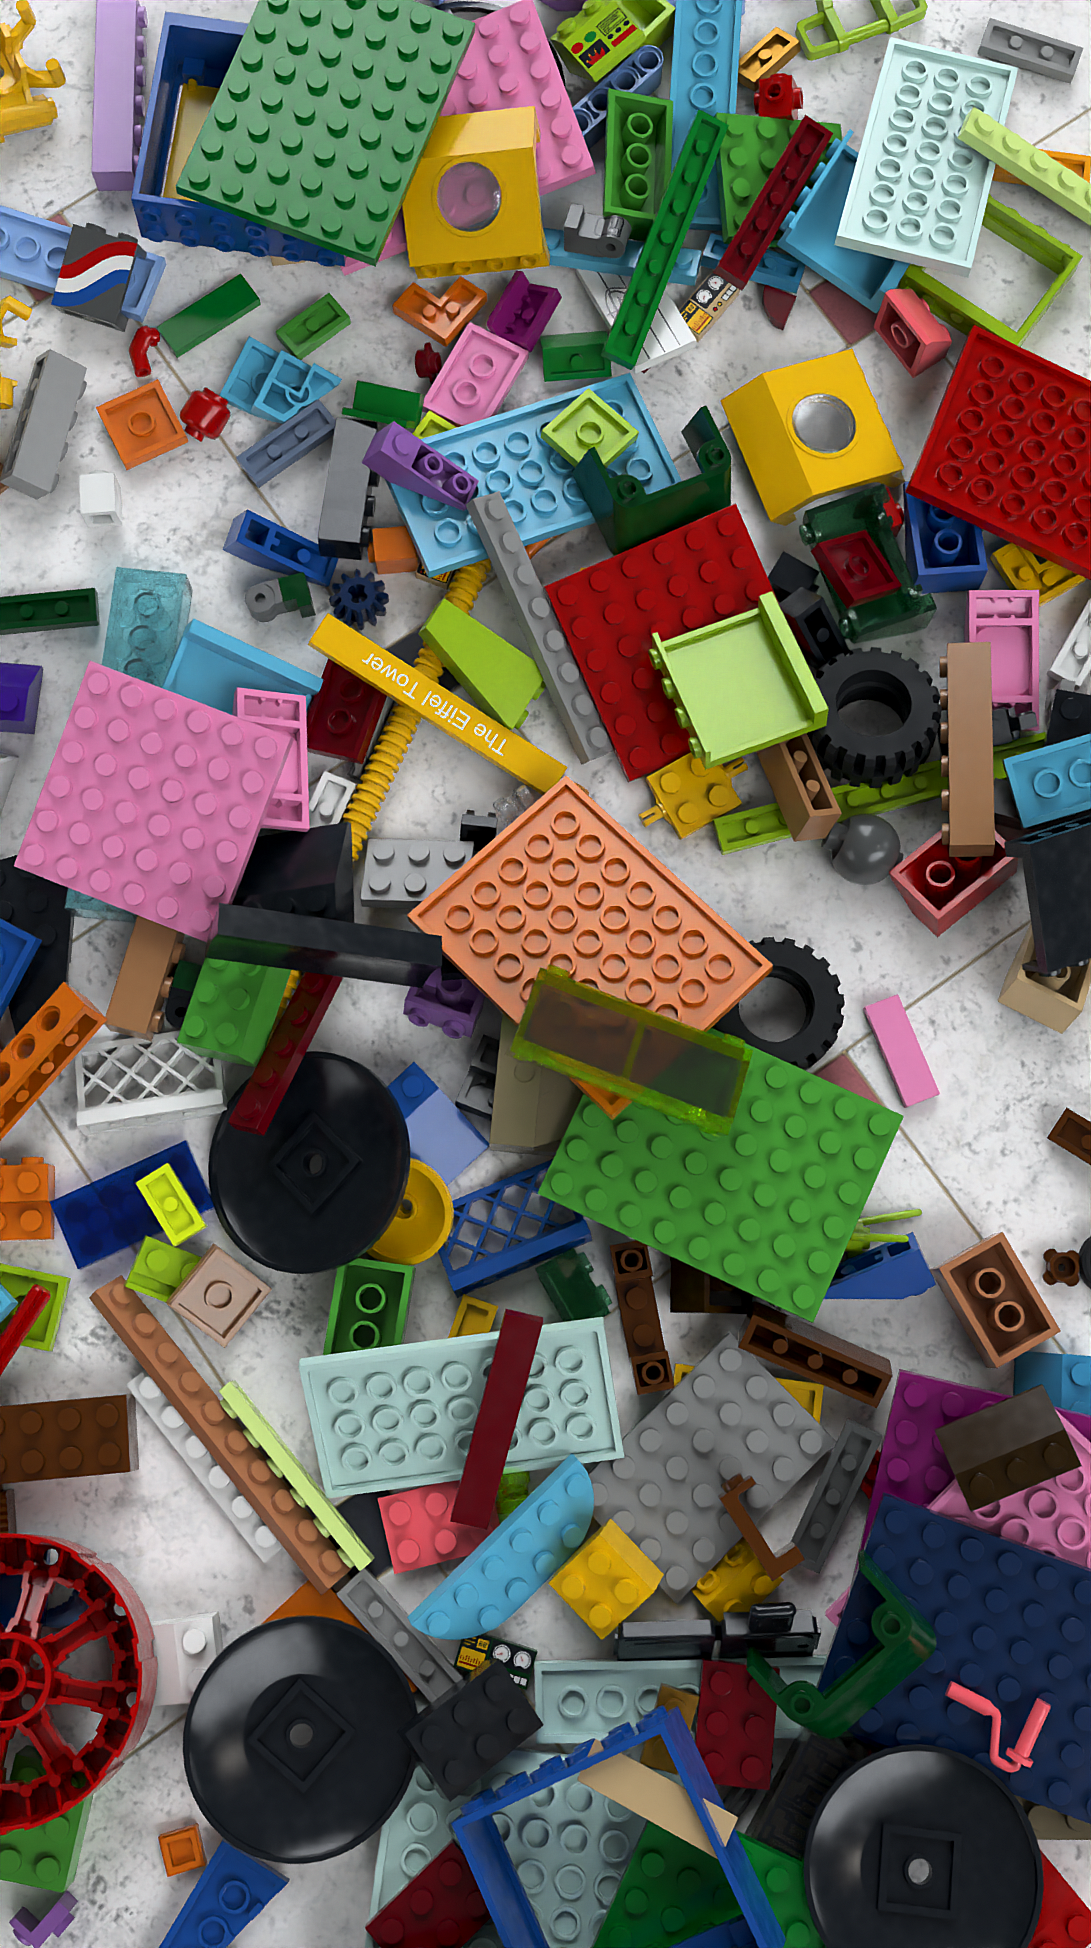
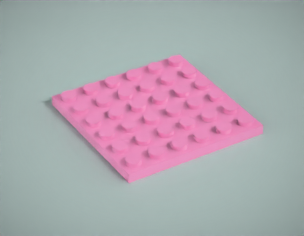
(153, 801)

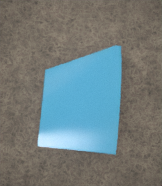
(274, 383)

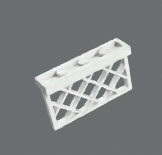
(145, 1110)

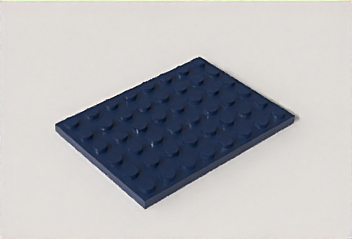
(1004, 1628)

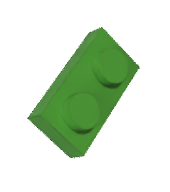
(313, 327)

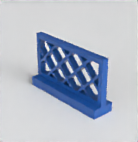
(511, 1258)

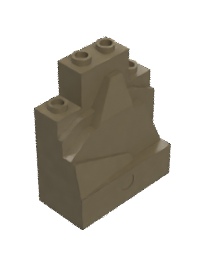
(529, 1104)

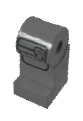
(595, 234)

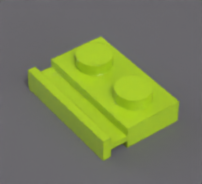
(159, 1268)

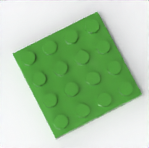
(747, 159)

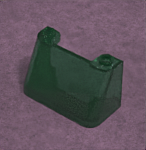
(887, 616)

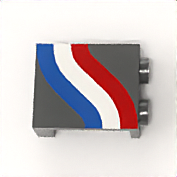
(96, 275)

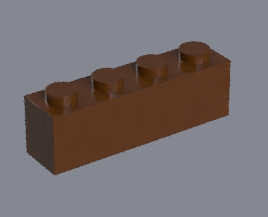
(815, 1354)

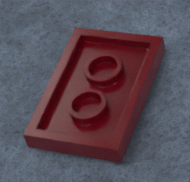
(343, 715)
(735, 1725)
(434, 1908)

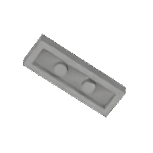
(1030, 50)

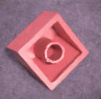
(911, 330)

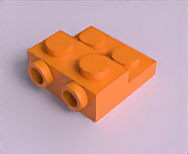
(26, 1200)

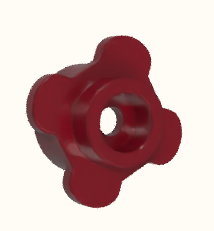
(428, 363)

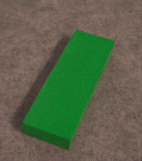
(208, 315)

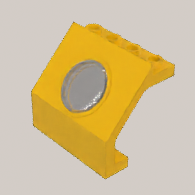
(477, 196)
(811, 433)

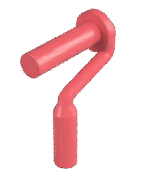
(1027, 1738)

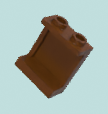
(774, 1564)

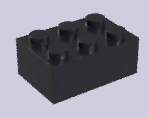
(470, 1728)

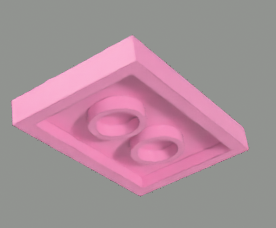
(475, 377)

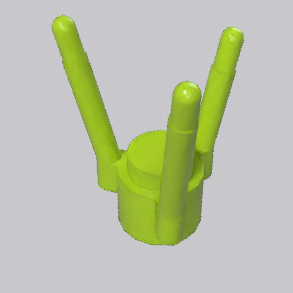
(862, 1237)

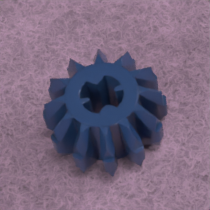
(354, 588)

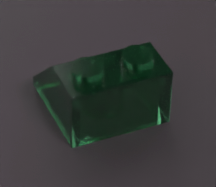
(571, 1287)

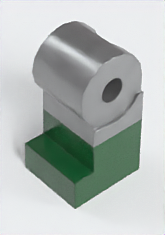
(279, 597)

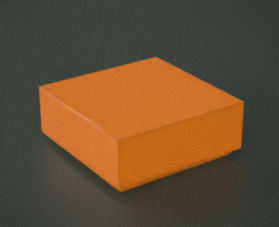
(182, 1850)

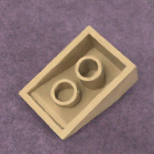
(1048, 1000)

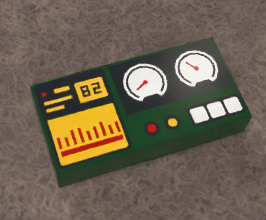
(515, 1657)

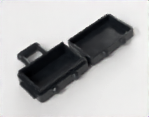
(770, 1627)

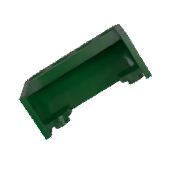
(633, 517)
(903, 1646)

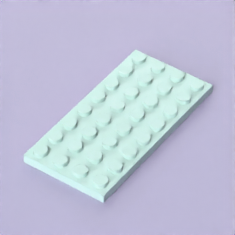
(914, 183)
(411, 1408)

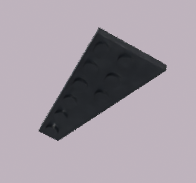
(40, 910)

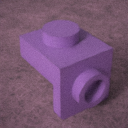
(33, 1932)

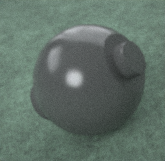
(863, 848)

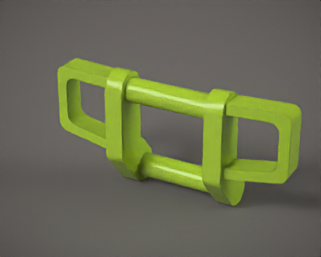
(841, 40)

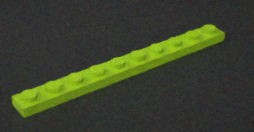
(768, 825)

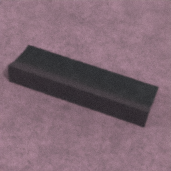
(323, 946)

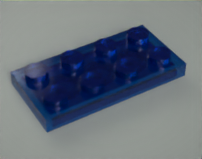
(114, 1213)

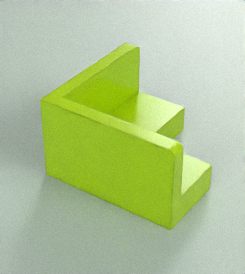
(652, 17)

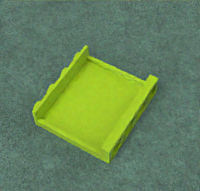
(739, 684)

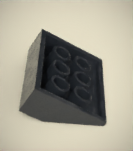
(301, 873)

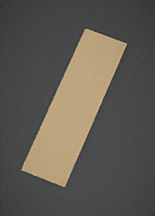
(655, 1798)

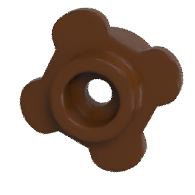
(1071, 1267)

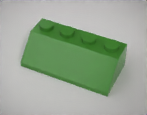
(636, 158)

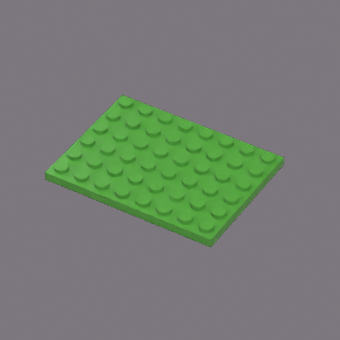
(746, 1207)

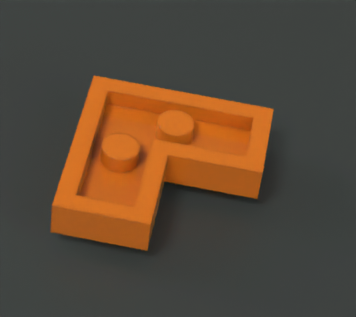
(442, 317)

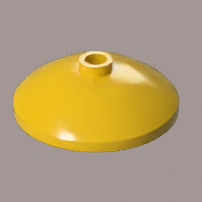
(423, 1229)

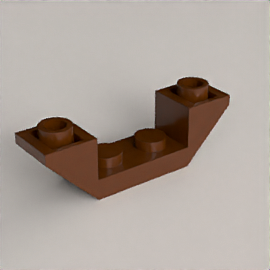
(640, 1317)

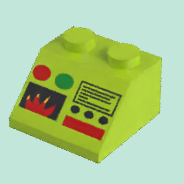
(596, 39)

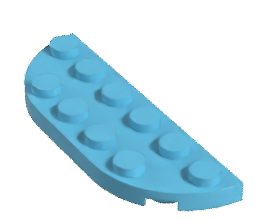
(512, 1558)

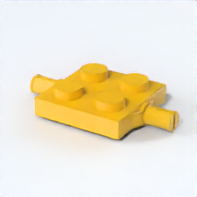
(691, 795)

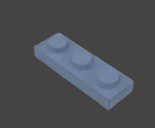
(287, 443)

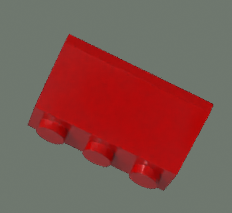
(946, 887)

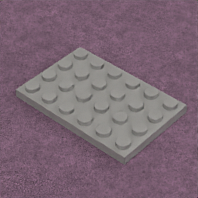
(707, 1429)

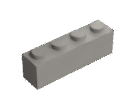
(44, 425)

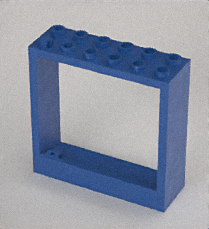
(502, 1886)

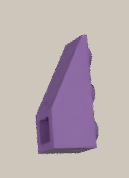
(418, 467)

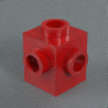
(778, 97)

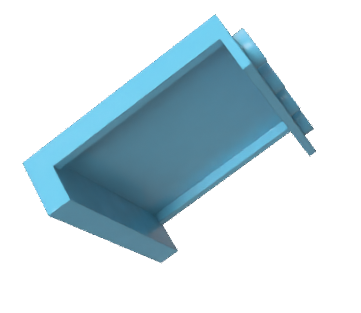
(814, 228)
(214, 664)

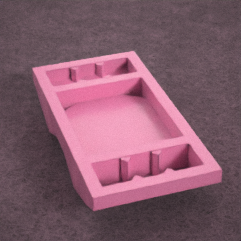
(1012, 626)
(287, 716)

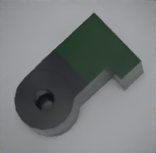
(181, 992)

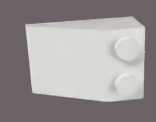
(183, 1654)

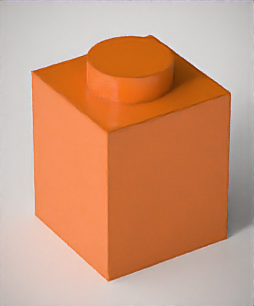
(392, 550)

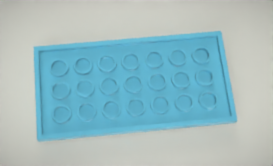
(529, 473)

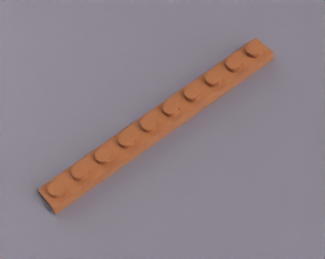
(220, 1433)

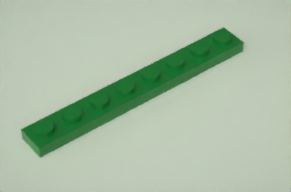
(664, 240)

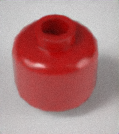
(205, 414)

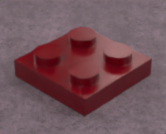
(856, 568)

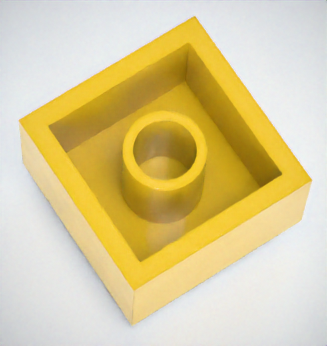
(606, 1579)

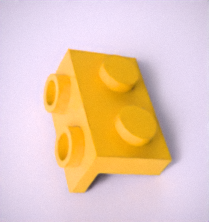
(735, 1582)

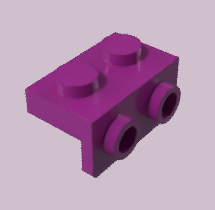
(523, 311)

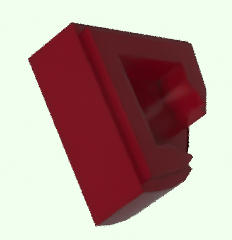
(777, 305)

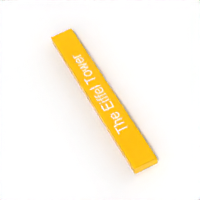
(436, 705)

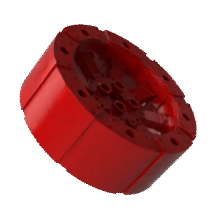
(134, 1670)

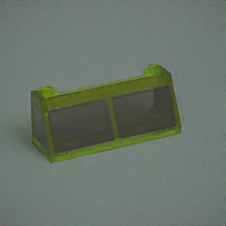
(631, 1051)

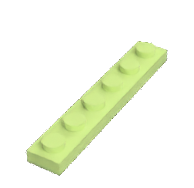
(1027, 163)
(304, 1488)

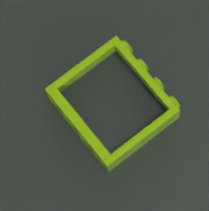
(1026, 237)

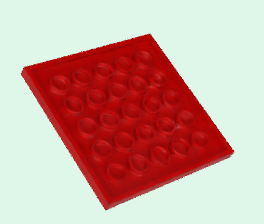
(1013, 451)
(659, 587)

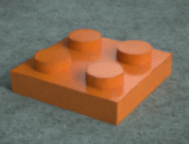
(142, 424)

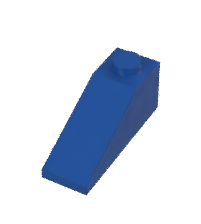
(277, 549)
(883, 1273)

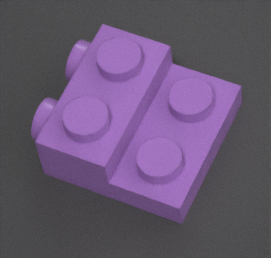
(446, 1004)

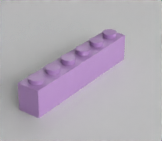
(118, 93)

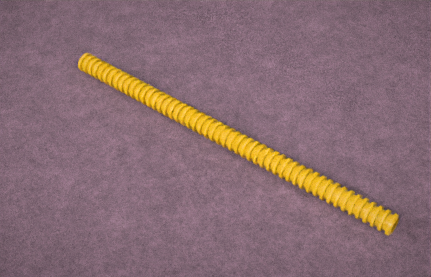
(394, 741)

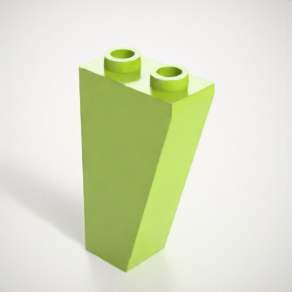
(484, 664)

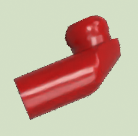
(138, 349)

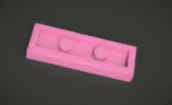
(901, 1051)

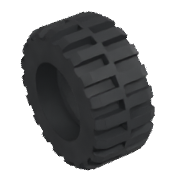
(888, 681)
(819, 995)

